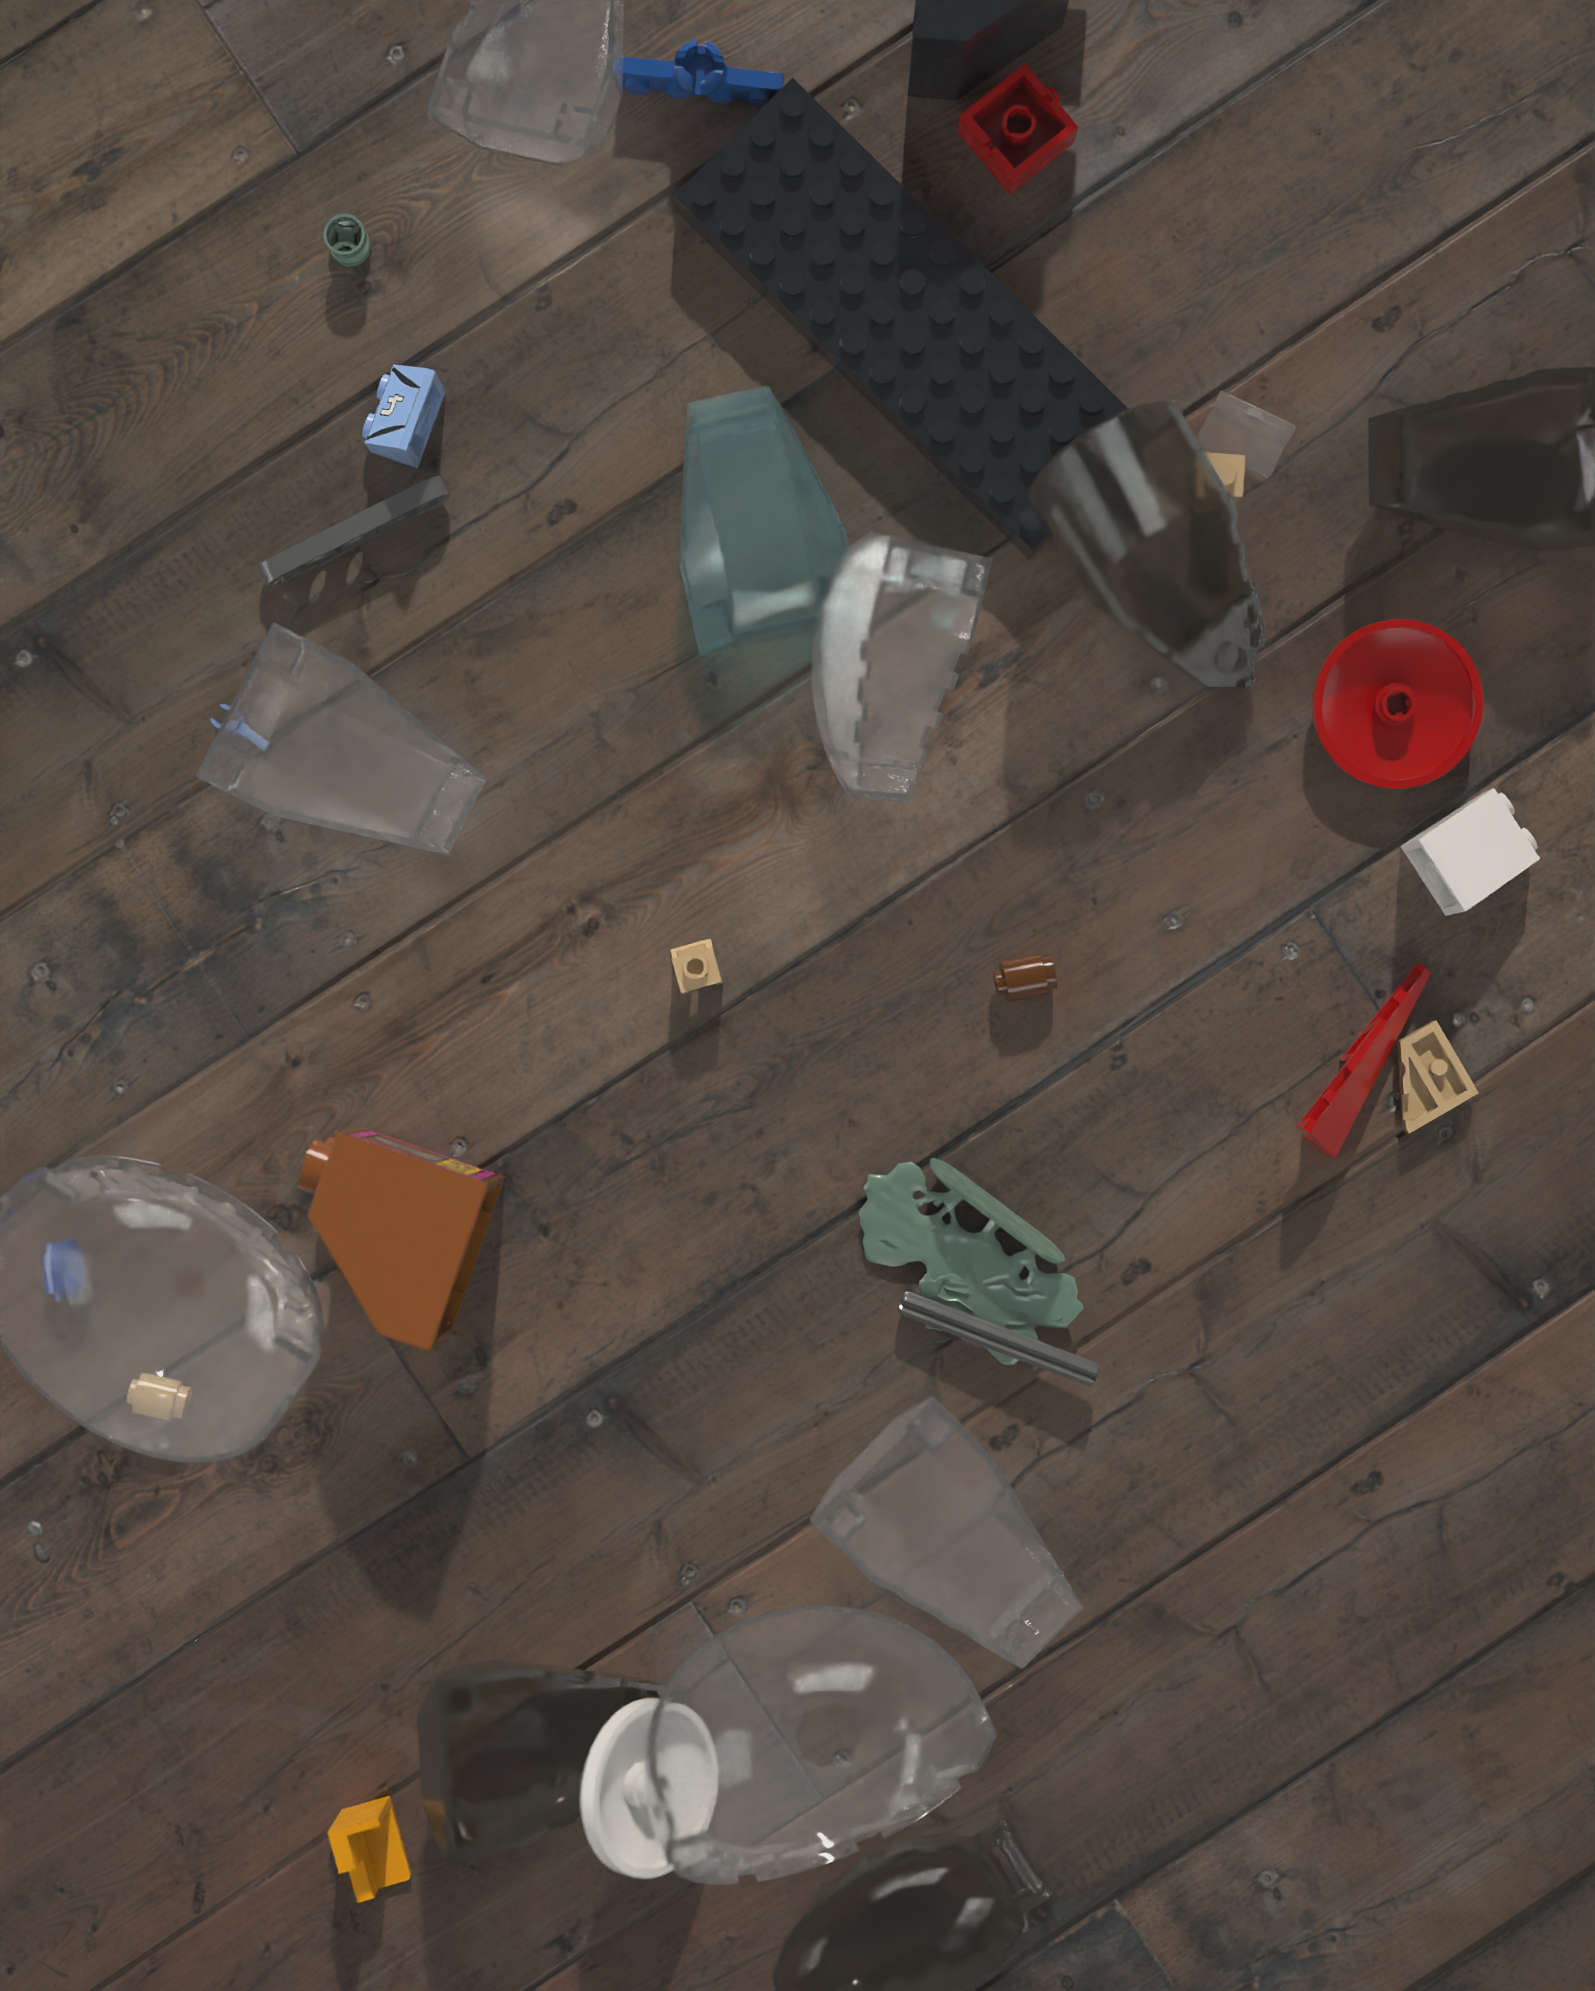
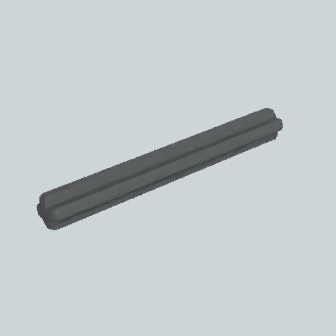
(998, 1338)

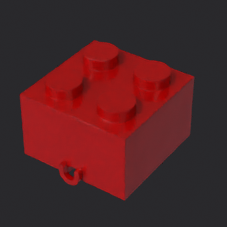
(1017, 128)

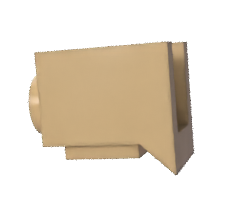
(696, 966)

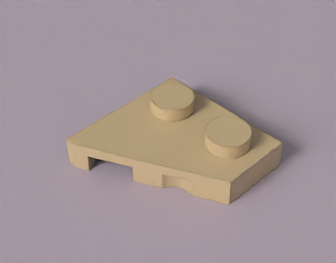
(1430, 1077)

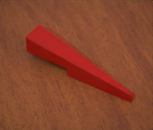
(1337, 1107)

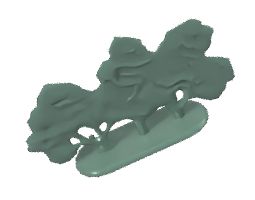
(962, 1266)

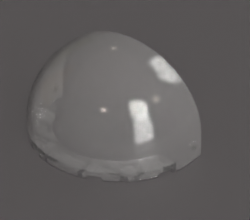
(154, 1307)
(806, 1740)

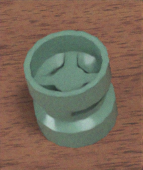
(341, 233)

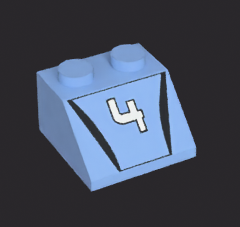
(405, 414)

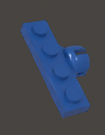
(700, 72)

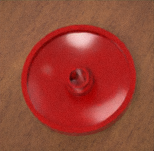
(1397, 703)

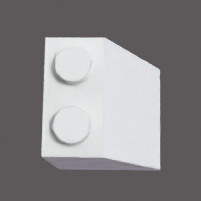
(1471, 852)

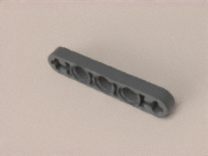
(353, 531)

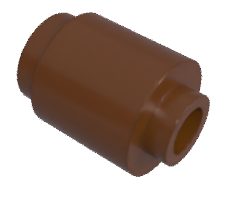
(1025, 977)

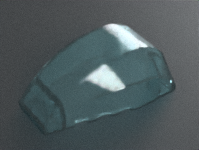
(752, 524)

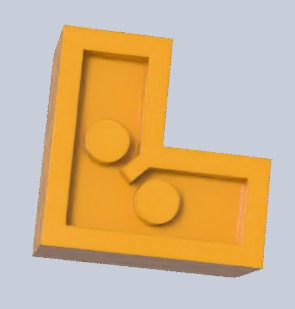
(369, 1847)

